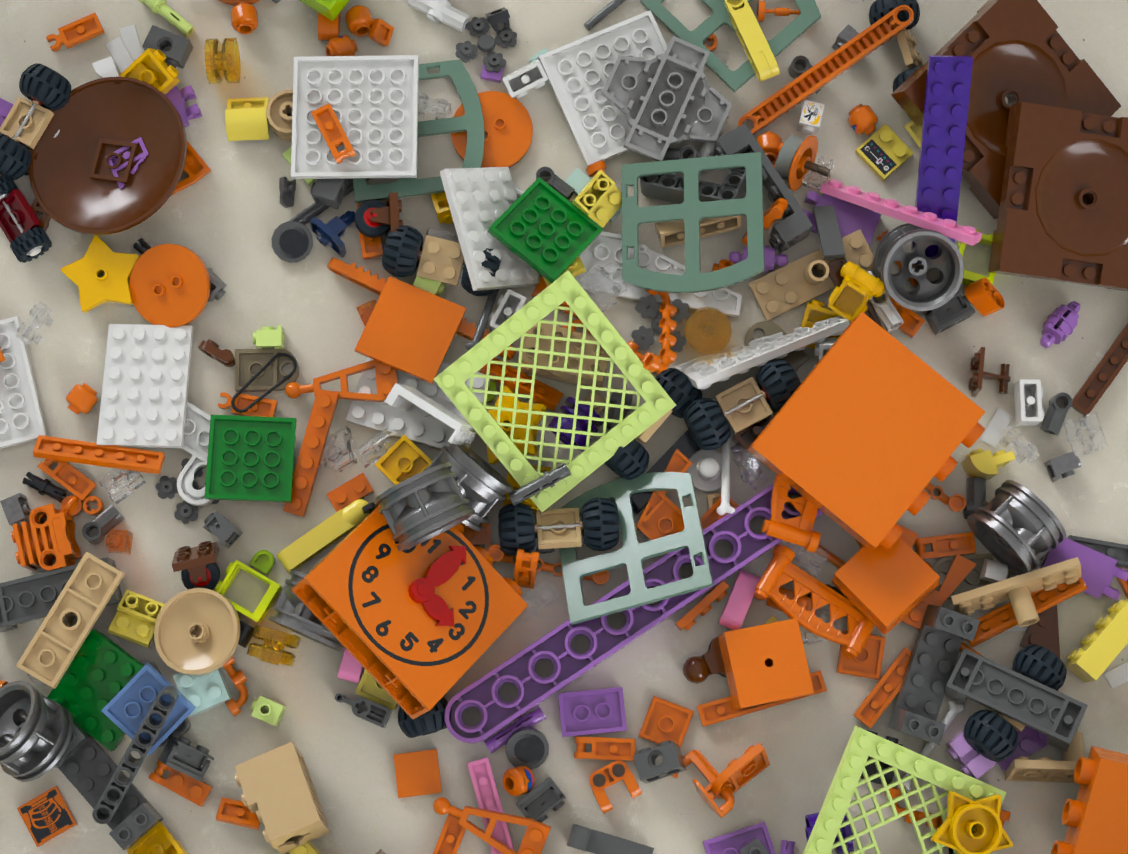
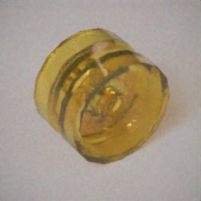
(222, 60)
(712, 318)
(273, 646)

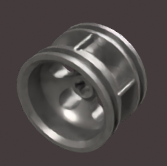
(927, 294)
(475, 480)
(424, 506)
(1017, 527)
(297, 617)
(31, 731)

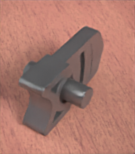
(287, 191)

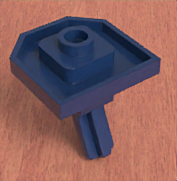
(330, 233)

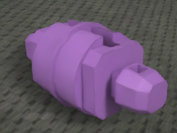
(769, 254)
(1060, 324)

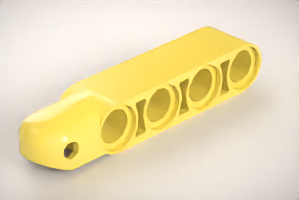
(752, 39)
(323, 536)

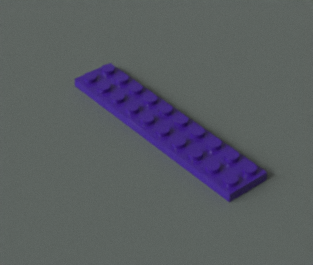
(943, 138)

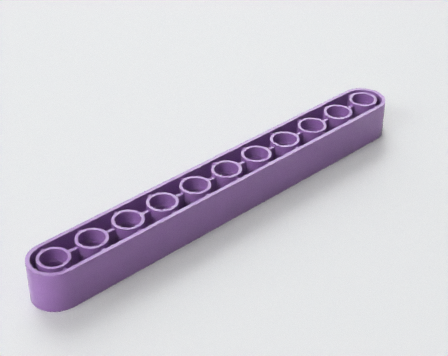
(603, 639)

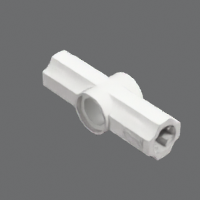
(441, 12)
(886, 312)

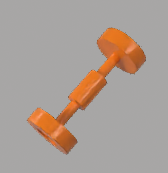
(777, 11)

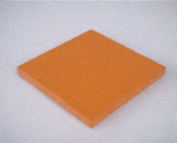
(410, 330)

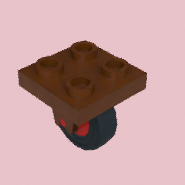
(377, 218)
(198, 565)

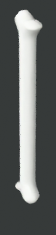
(725, 506)
(954, 710)

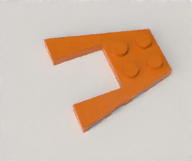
(663, 517)
(956, 574)

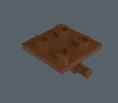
(977, 365)

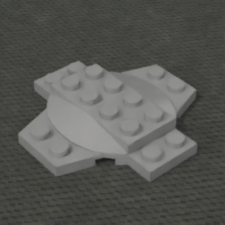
(666, 99)

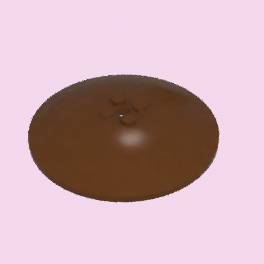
(72, 169)

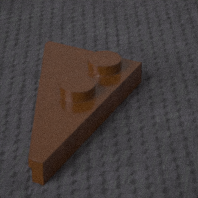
(1044, 632)

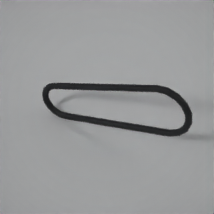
(270, 390)

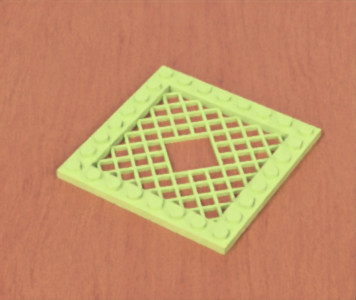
(563, 289)
(846, 779)

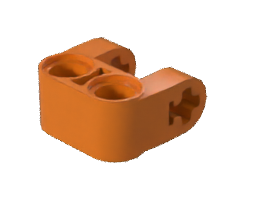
(611, 779)

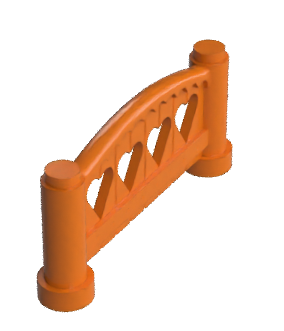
(796, 529)
(782, 571)

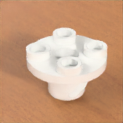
(706, 470)

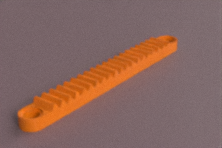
(827, 69)
(376, 286)

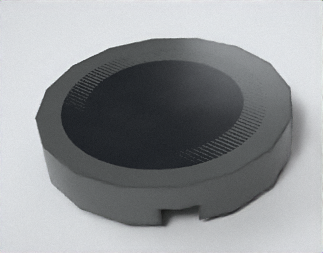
(292, 241)
(527, 748)

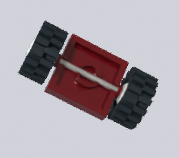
(20, 223)

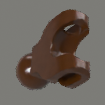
(697, 668)

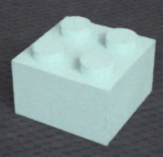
(204, 690)

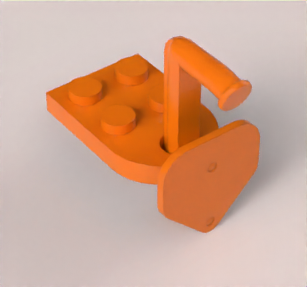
(729, 780)

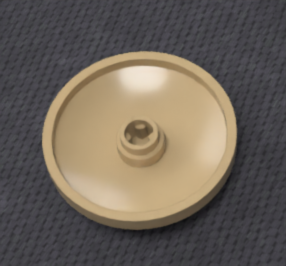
(197, 631)

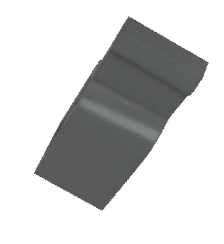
(368, 715)

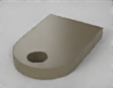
(794, 358)
(251, 361)
(972, 579)

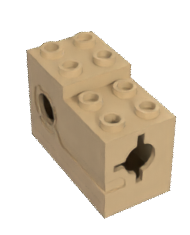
(558, 361)
(282, 797)

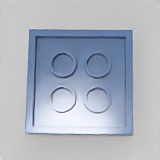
(135, 699)

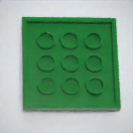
(545, 230)
(250, 458)
(92, 682)

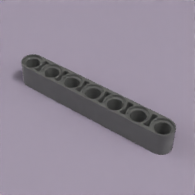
(130, 763)

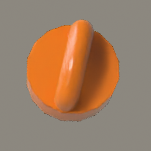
(595, 167)
(72, 505)

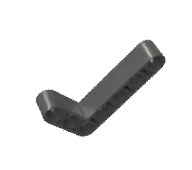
(671, 187)

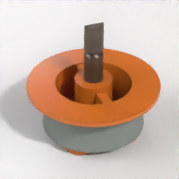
(796, 158)

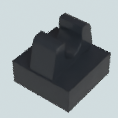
(498, 16)

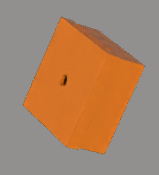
(886, 583)
(765, 663)

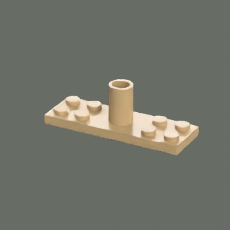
(796, 283)
(1018, 591)
(57, 638)
(1046, 769)

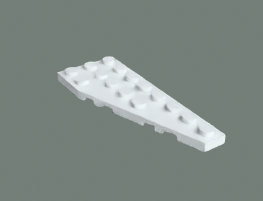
(608, 249)
(720, 366)

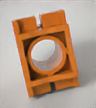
(44, 542)

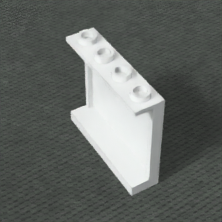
(405, 396)

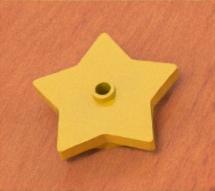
(110, 287)
(521, 418)
(963, 815)

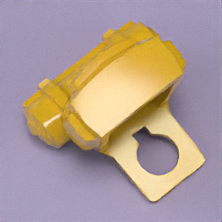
(854, 292)

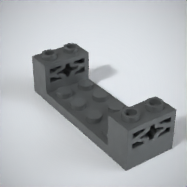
(795, 223)
(34, 596)
(929, 672)
(1016, 698)
(90, 771)

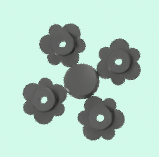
(486, 44)
(652, 313)
(163, 493)

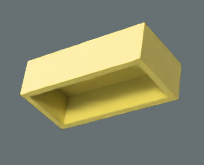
(1102, 645)

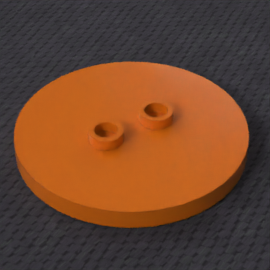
(506, 130)
(169, 285)

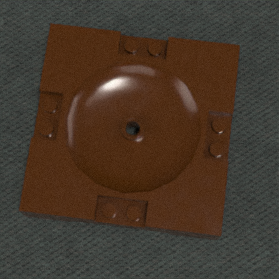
(1015, 58)
(1042, 219)

